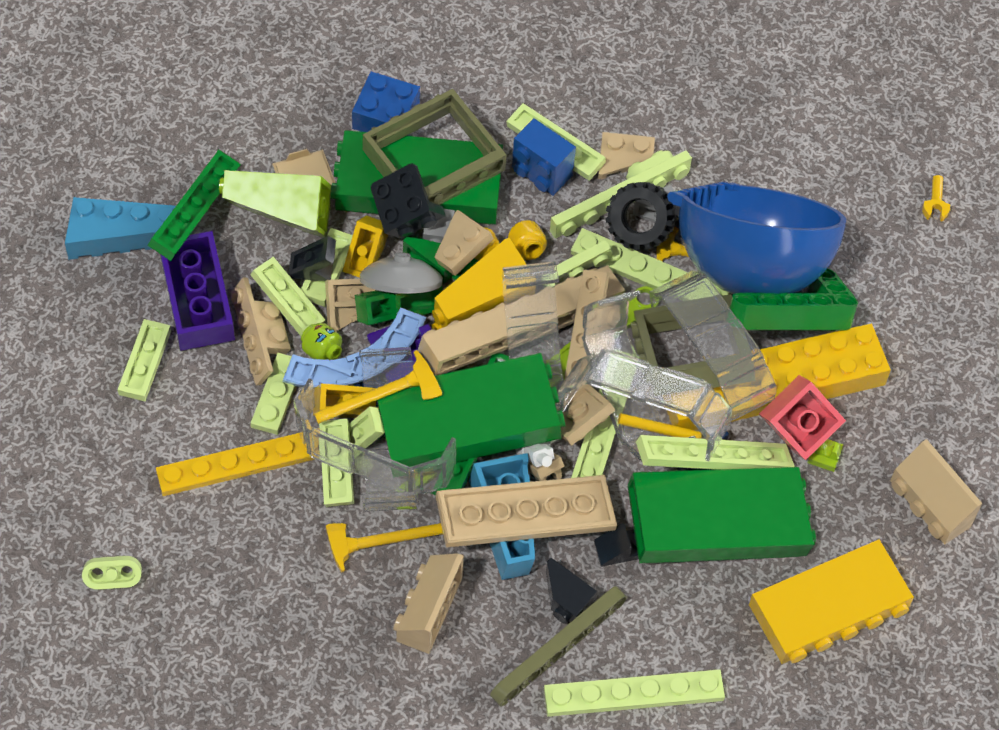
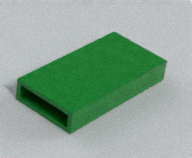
(434, 160)
(481, 406)
(720, 514)

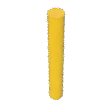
(656, 427)

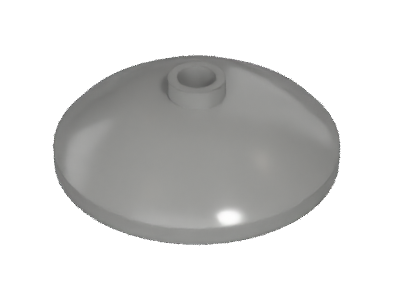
(401, 275)

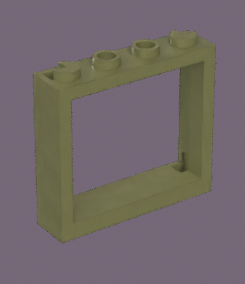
(423, 114)
(660, 320)

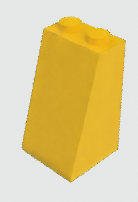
(477, 288)

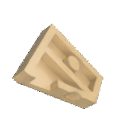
(341, 301)

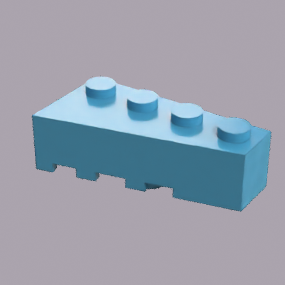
(112, 226)
(516, 556)

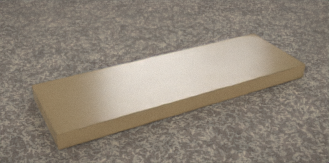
(525, 510)

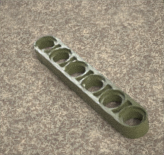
(558, 646)

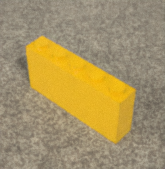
(831, 602)

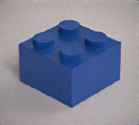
(381, 100)
(543, 157)

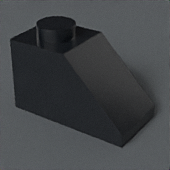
(567, 592)

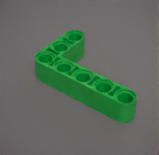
(823, 307)

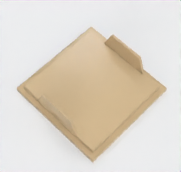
(305, 163)

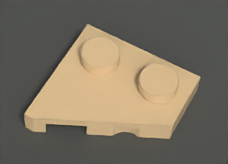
(623, 151)
(461, 243)

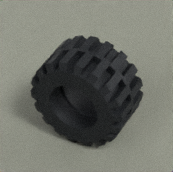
(618, 220)

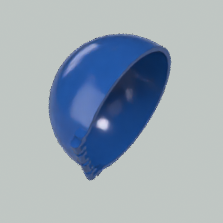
(757, 236)

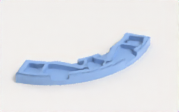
(349, 369)

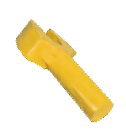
(936, 200)

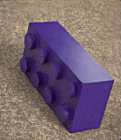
(198, 294)

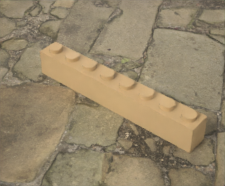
(487, 333)

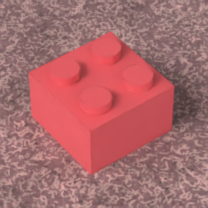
(802, 417)

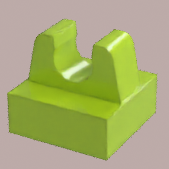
(826, 455)

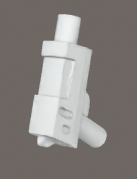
(538, 454)

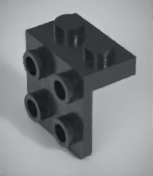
(404, 203)

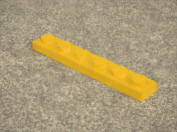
(232, 464)

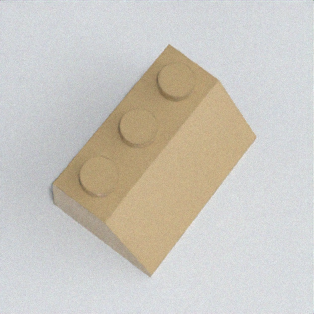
(935, 493)
(429, 601)

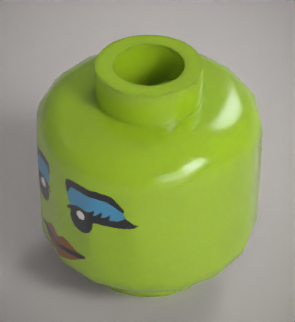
(321, 342)

